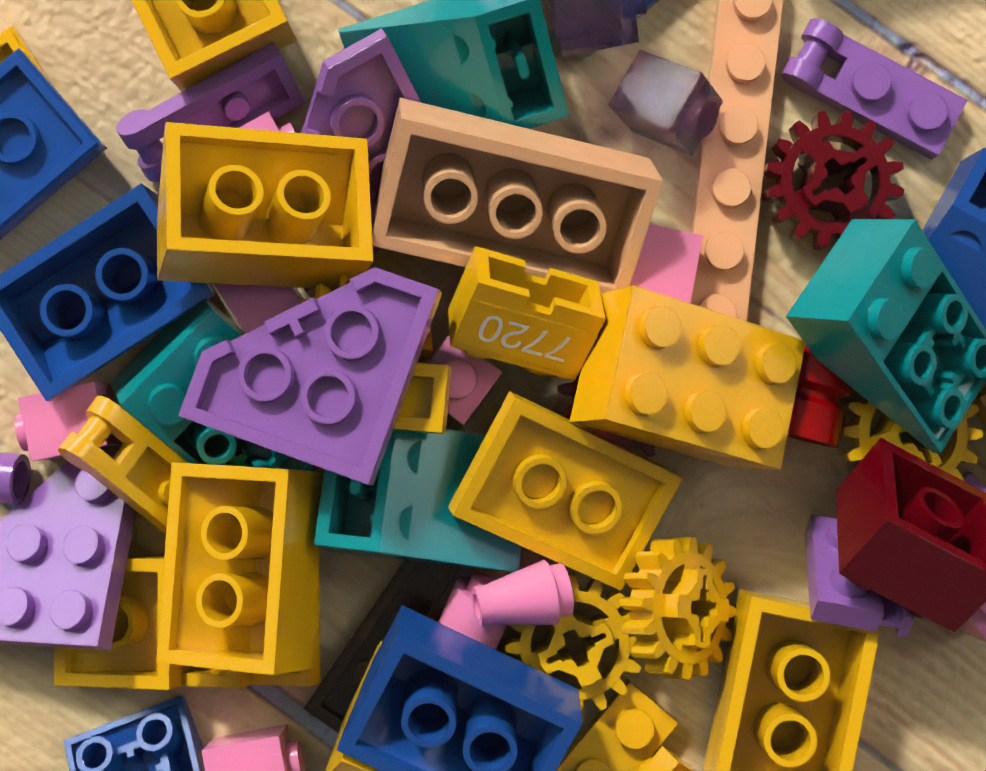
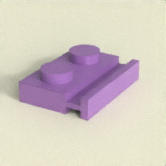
(835, 597)

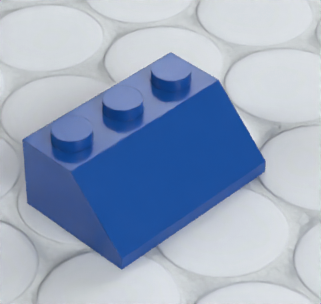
(91, 295)
(457, 706)

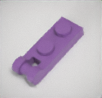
(874, 89)
(224, 100)

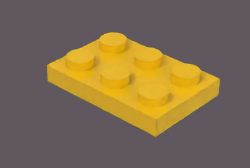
(564, 491)

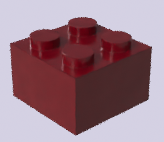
(913, 535)

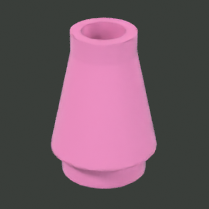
(527, 597)

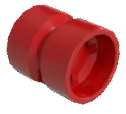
(816, 406)

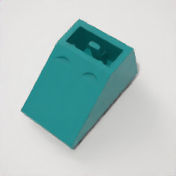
(476, 57)
(895, 327)
(157, 384)
(408, 507)

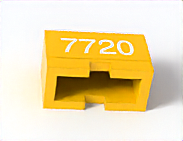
(525, 317)

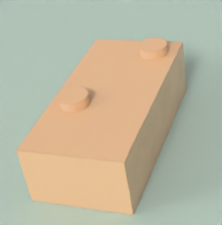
(514, 191)

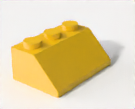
(262, 207)
(240, 569)

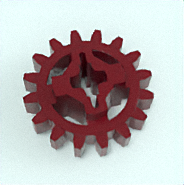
(820, 160)

